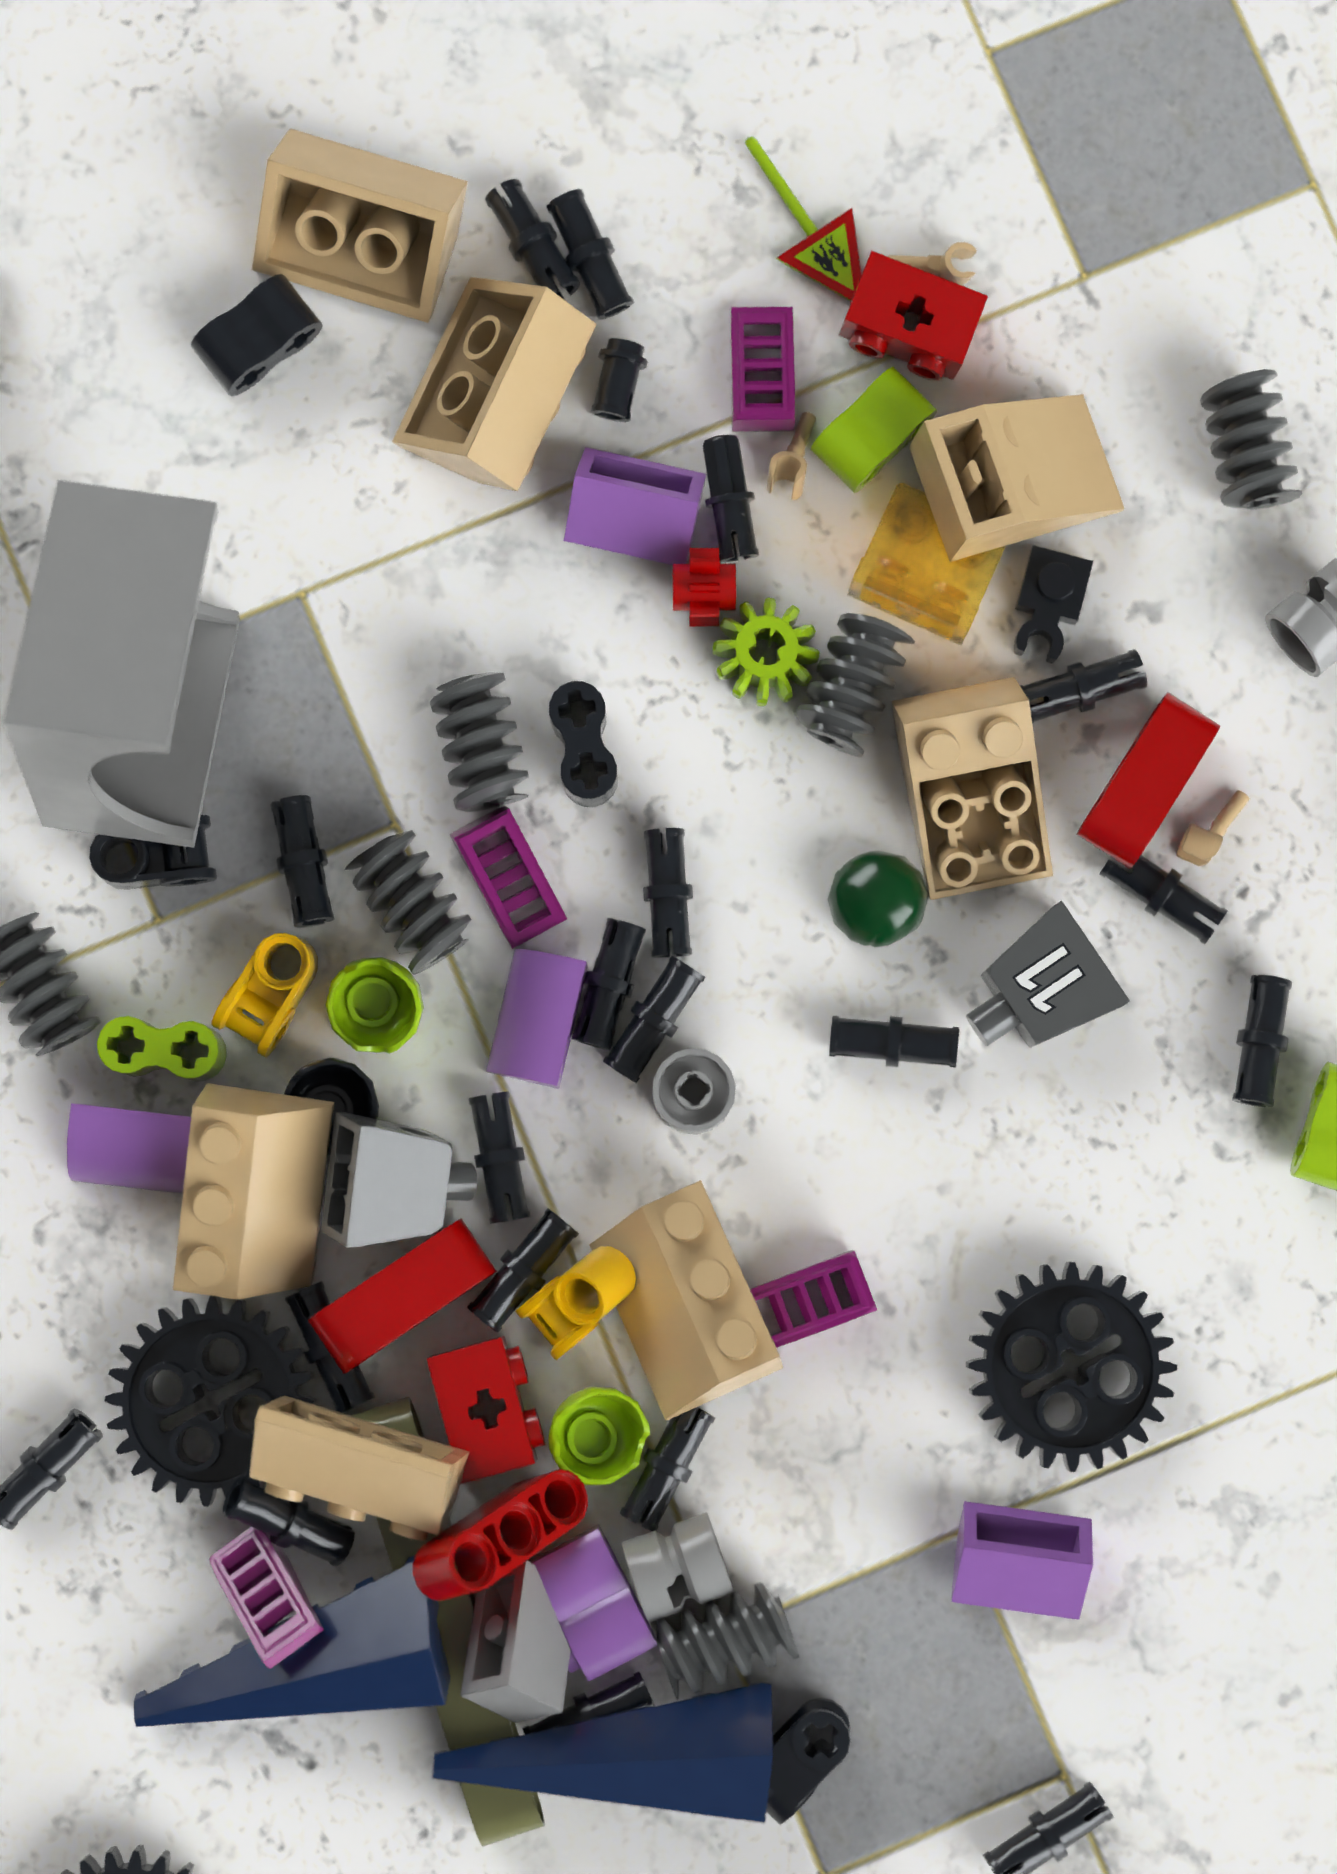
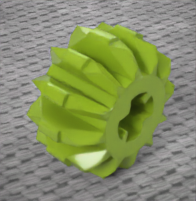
(788, 658)

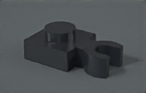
(1052, 593)

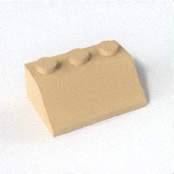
(357, 224)
(495, 381)
(252, 1192)
(689, 1303)
(356, 1466)

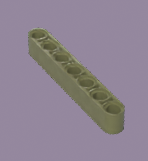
(493, 1810)

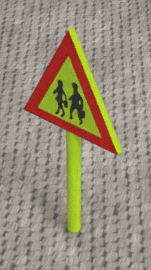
(826, 254)

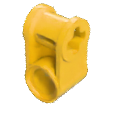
(266, 995)
(580, 1298)

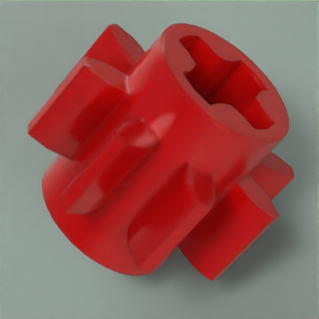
(704, 587)

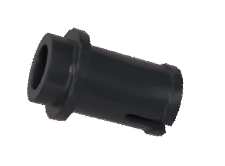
(618, 379)

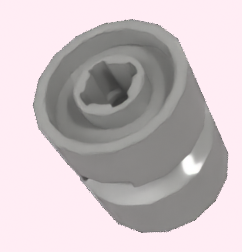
(1308, 623)
(693, 1091)
(677, 1567)

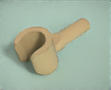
(942, 264)
(790, 463)
(1200, 844)

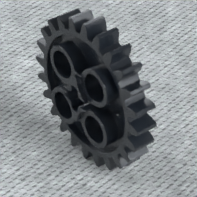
(184, 1349)
(1098, 1418)

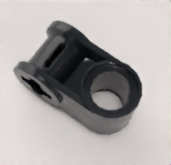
(156, 862)
(798, 1763)

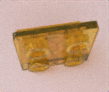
(911, 572)

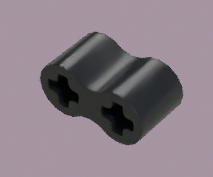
(256, 335)
(583, 743)

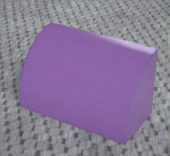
(634, 506)
(537, 1017)
(127, 1148)
(1022, 1560)

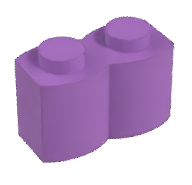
(594, 1604)

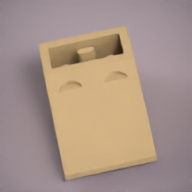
(1013, 472)
(973, 787)

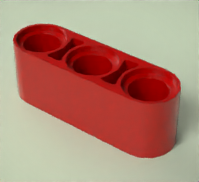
(1148, 780)
(402, 1295)
(529, 1519)

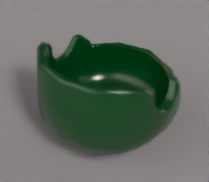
(878, 898)

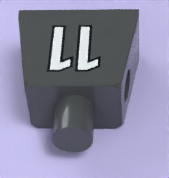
(1046, 983)

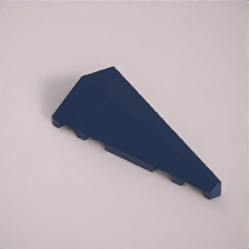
(373, 1655)
(677, 1756)

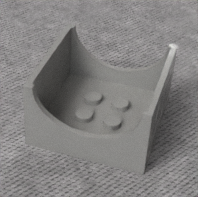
(121, 666)

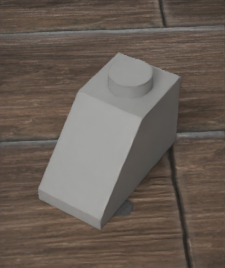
(516, 1649)

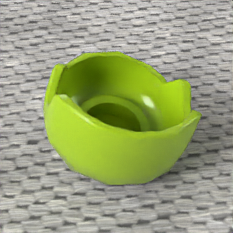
(374, 1005)
(598, 1435)

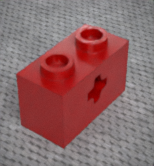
(944, 321)
(458, 1380)

